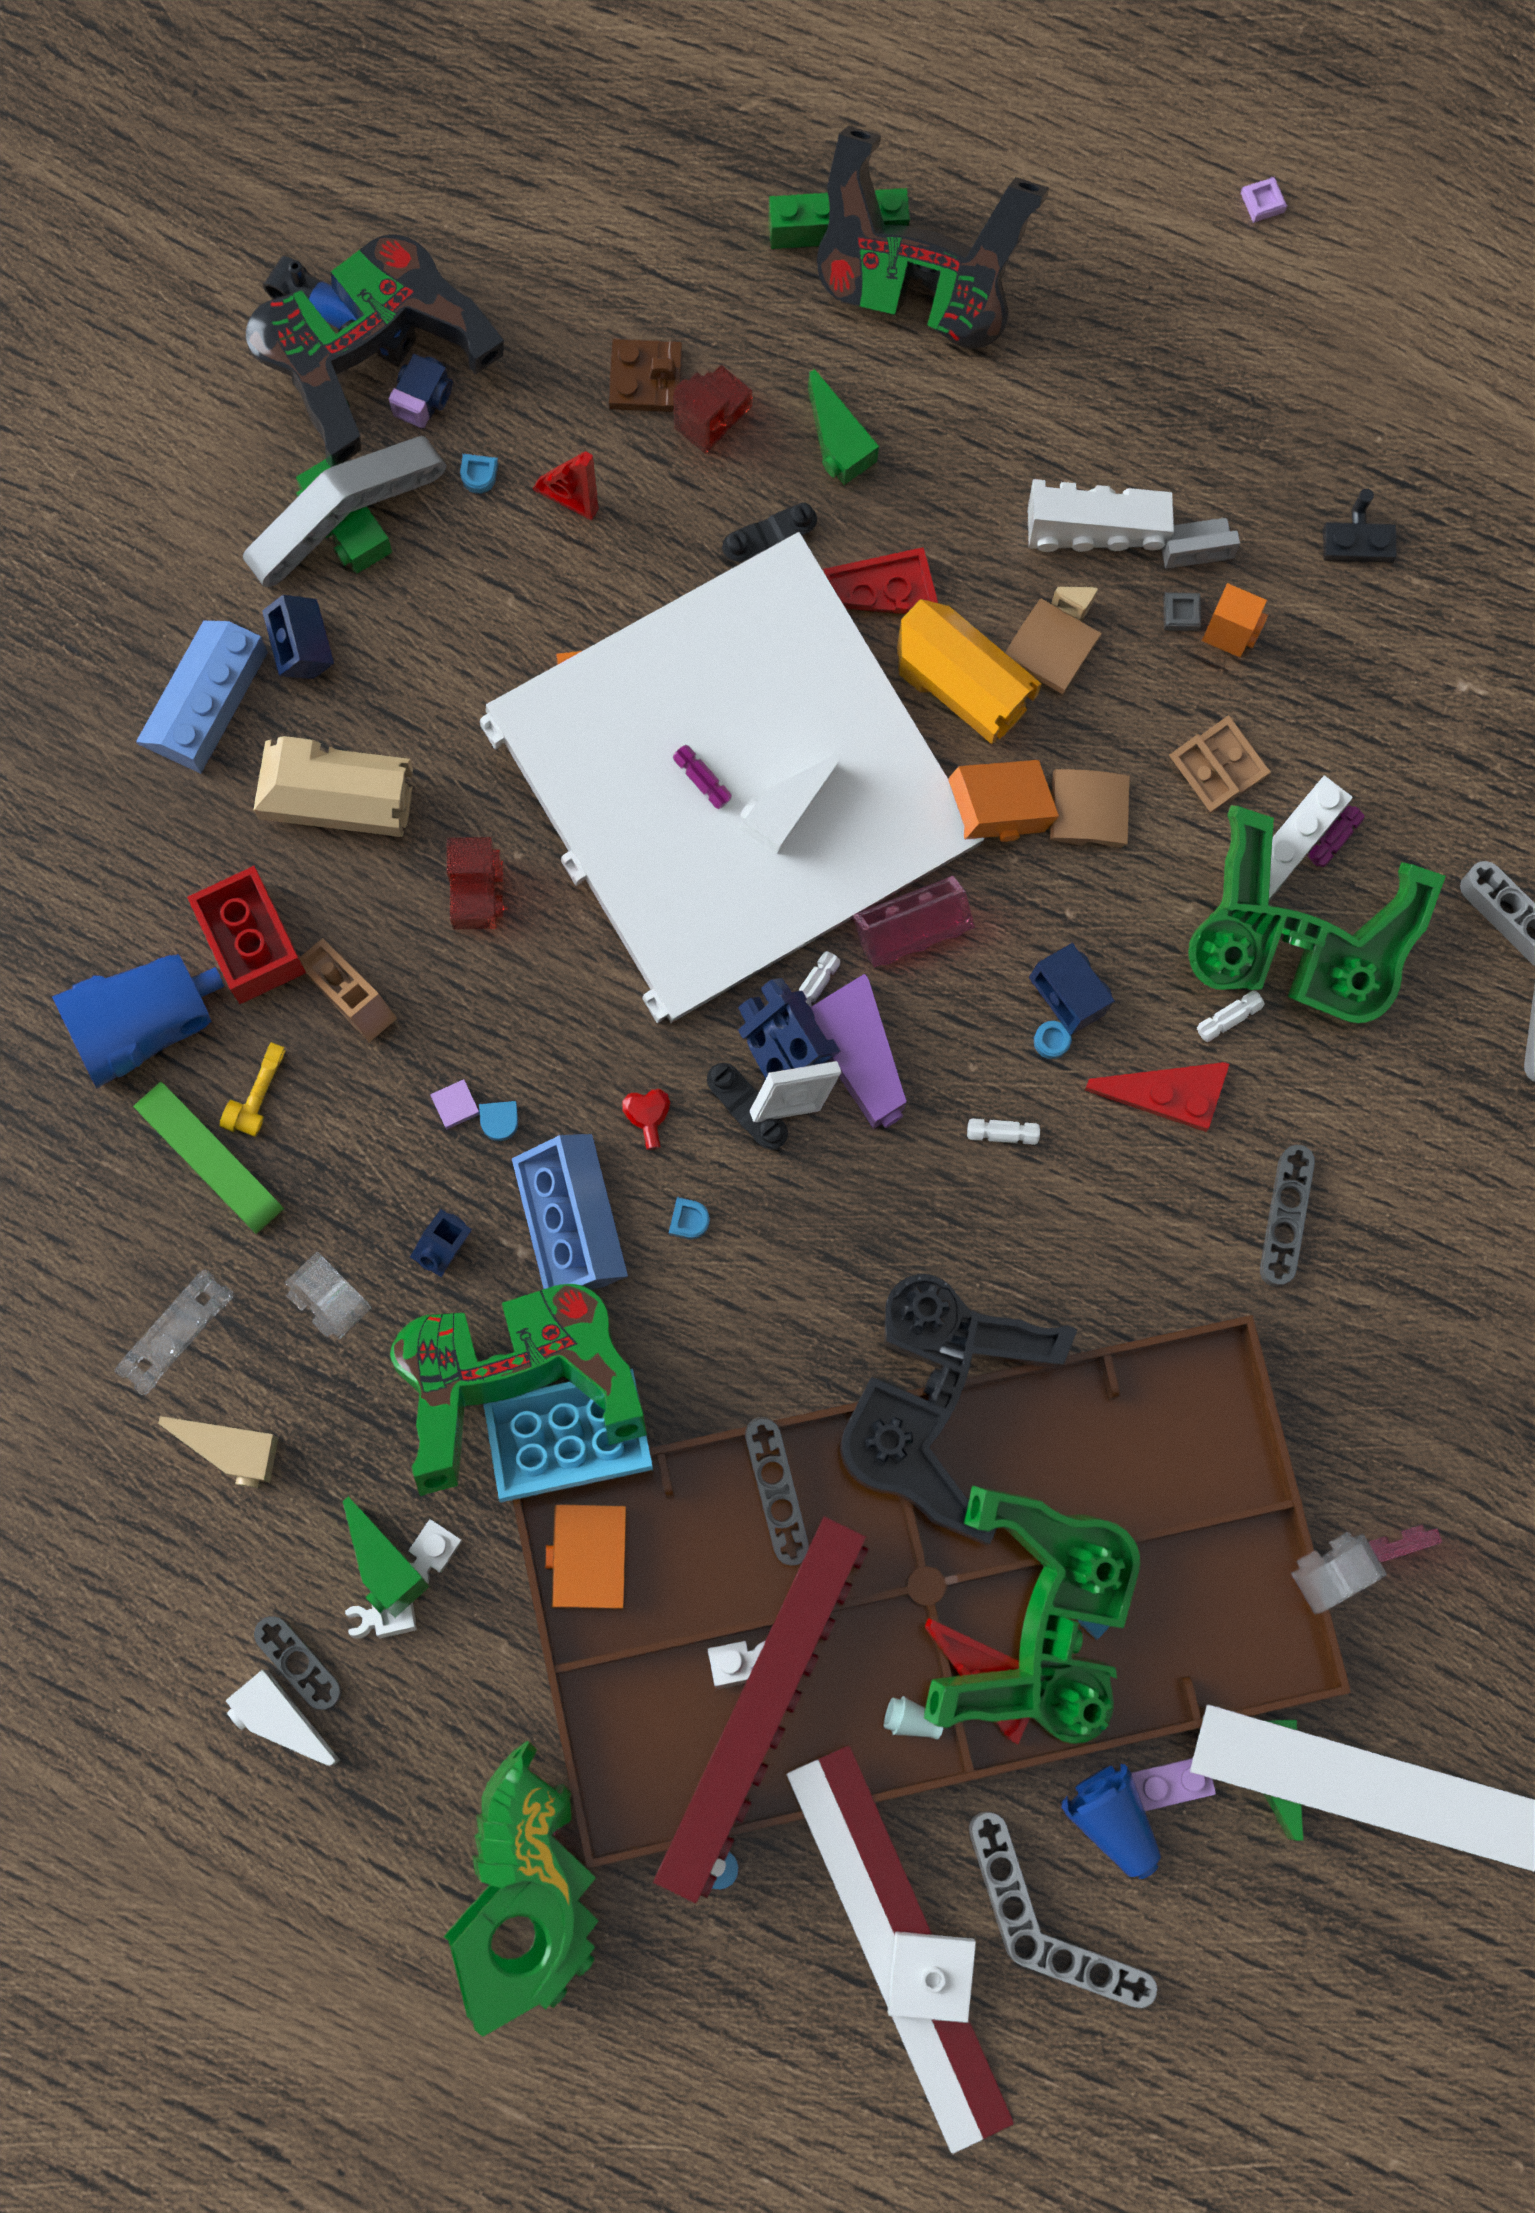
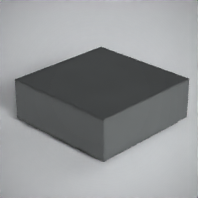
(1182, 611)

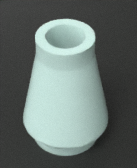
(907, 1719)

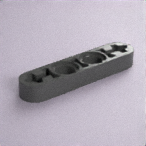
(1282, 1214)
(774, 1491)

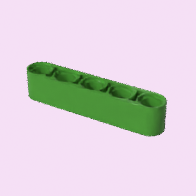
(208, 1157)

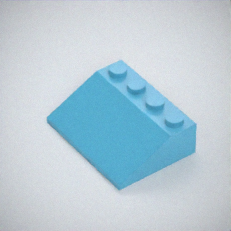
(556, 1443)

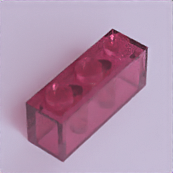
(914, 921)

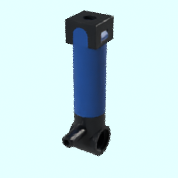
(290, 277)

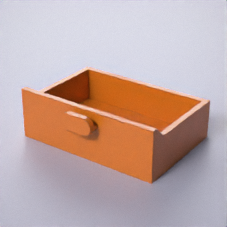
(1003, 799)
(587, 1556)

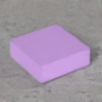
(1263, 199)
(408, 408)
(455, 1104)

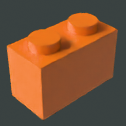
(1236, 621)

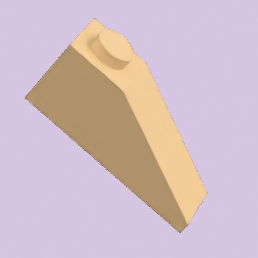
(235, 1451)

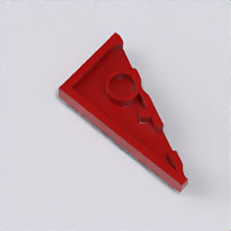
(572, 485)
(1176, 1094)
(975, 1658)

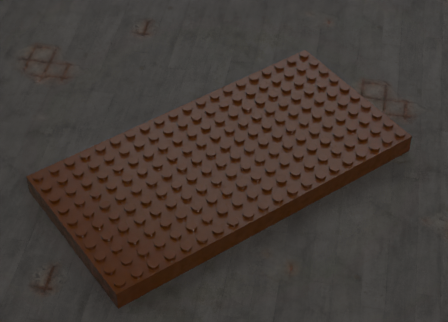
(1145, 1433)

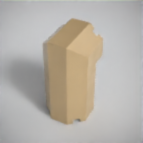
(333, 788)

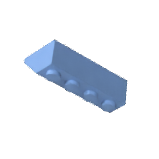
(203, 693)
(569, 1213)

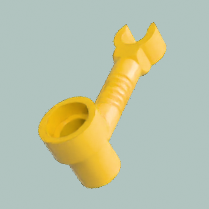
(245, 1116)

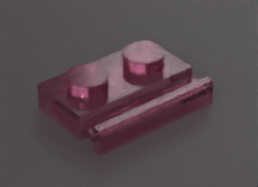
(1413, 1540)

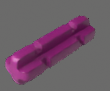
(702, 776)
(1336, 836)

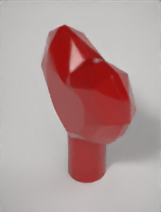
(647, 1113)

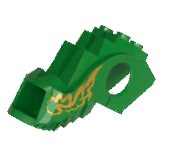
(526, 1878)

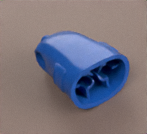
(134, 1014)

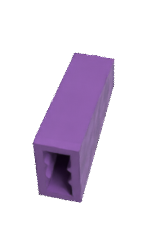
(865, 1054)

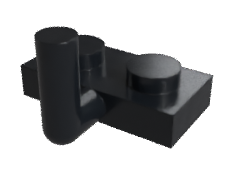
(1359, 540)

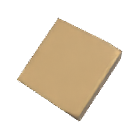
(1075, 600)

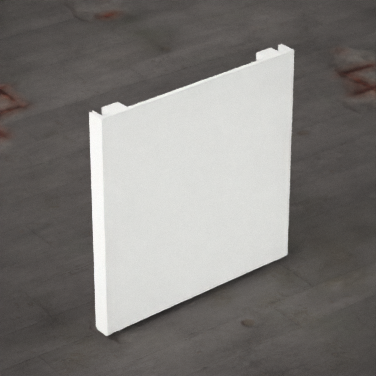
(760, 685)

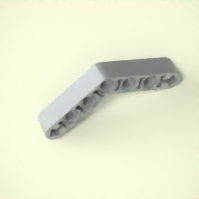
(336, 495)
(1509, 925)
(1045, 1945)

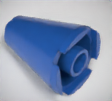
(1115, 1820)

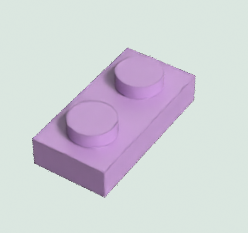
(1171, 1784)

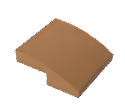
(1052, 645)
(1220, 764)
(1090, 807)

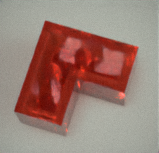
(709, 406)
(473, 878)

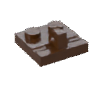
(644, 374)

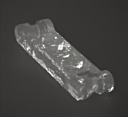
(173, 1332)

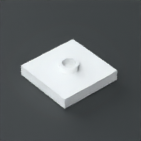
(795, 1091)
(931, 1977)

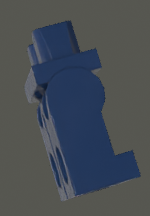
(784, 1030)

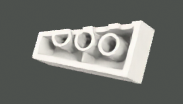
(1098, 518)

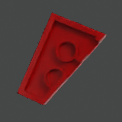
(884, 582)

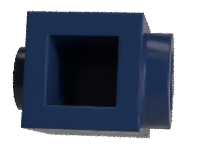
(427, 381)
(441, 1242)

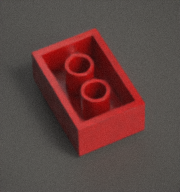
(246, 935)

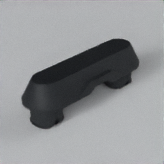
(762, 535)
(738, 1098)

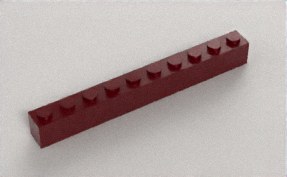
(759, 1711)

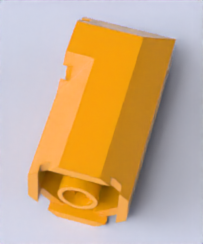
(963, 669)

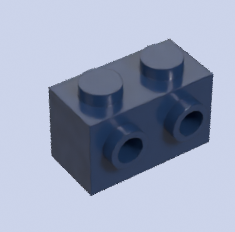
(298, 637)
(1072, 988)

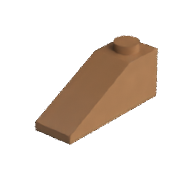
(347, 990)

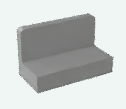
(1200, 543)

